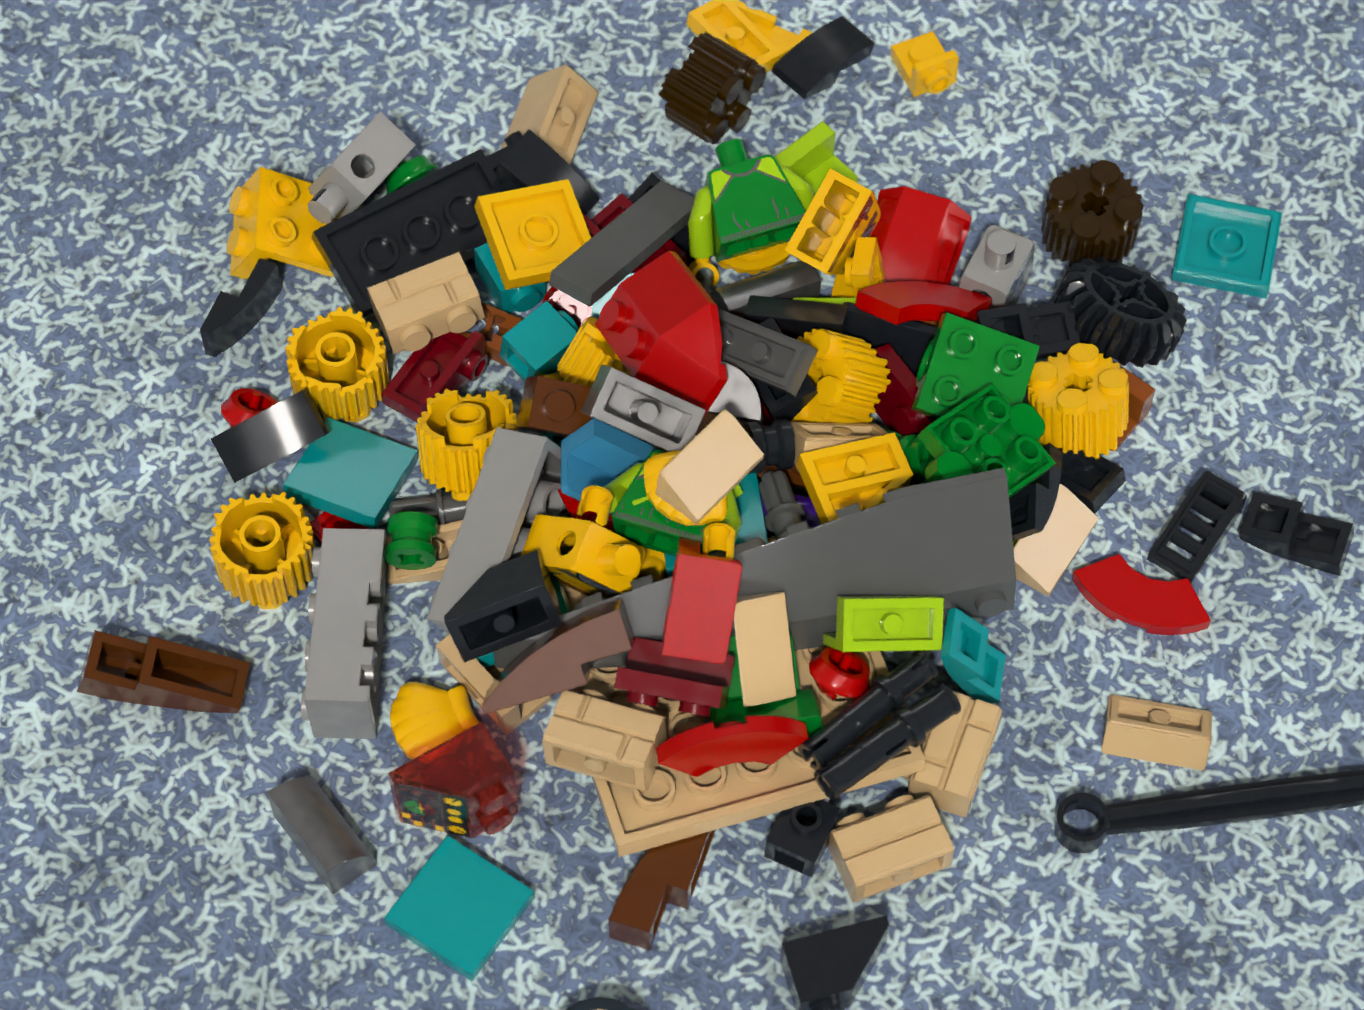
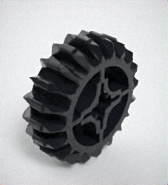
(1122, 311)

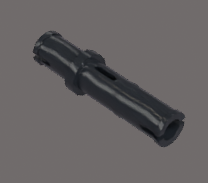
(882, 698)
(904, 729)

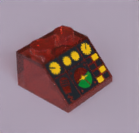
(457, 787)

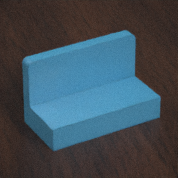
(597, 456)

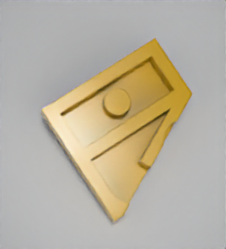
(745, 29)
(853, 474)

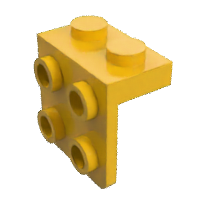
(273, 224)

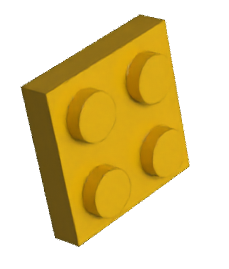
(531, 230)

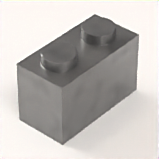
(642, 410)

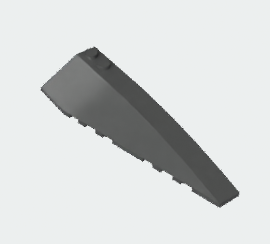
(924, 540)

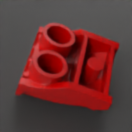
(920, 235)

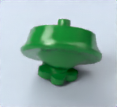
(409, 172)

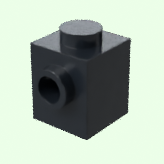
(802, 835)

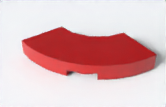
(919, 300)
(1139, 600)
(709, 747)

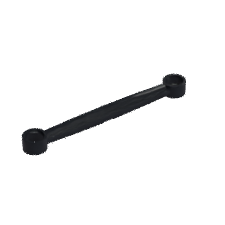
(1212, 806)

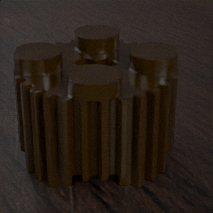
(711, 89)
(1091, 214)

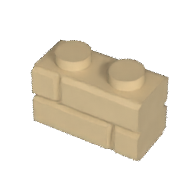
(426, 303)
(604, 738)
(956, 756)
(890, 846)

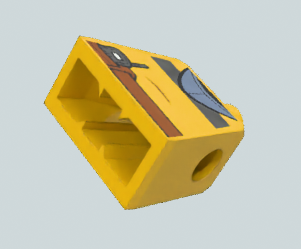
(834, 223)
(597, 561)

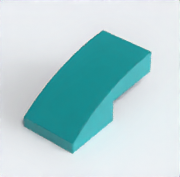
(970, 659)

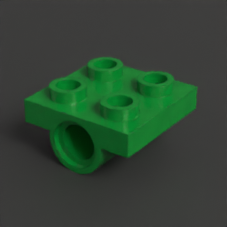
(967, 360)

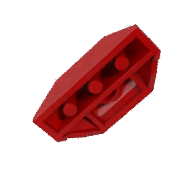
(667, 331)

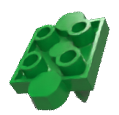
(987, 436)

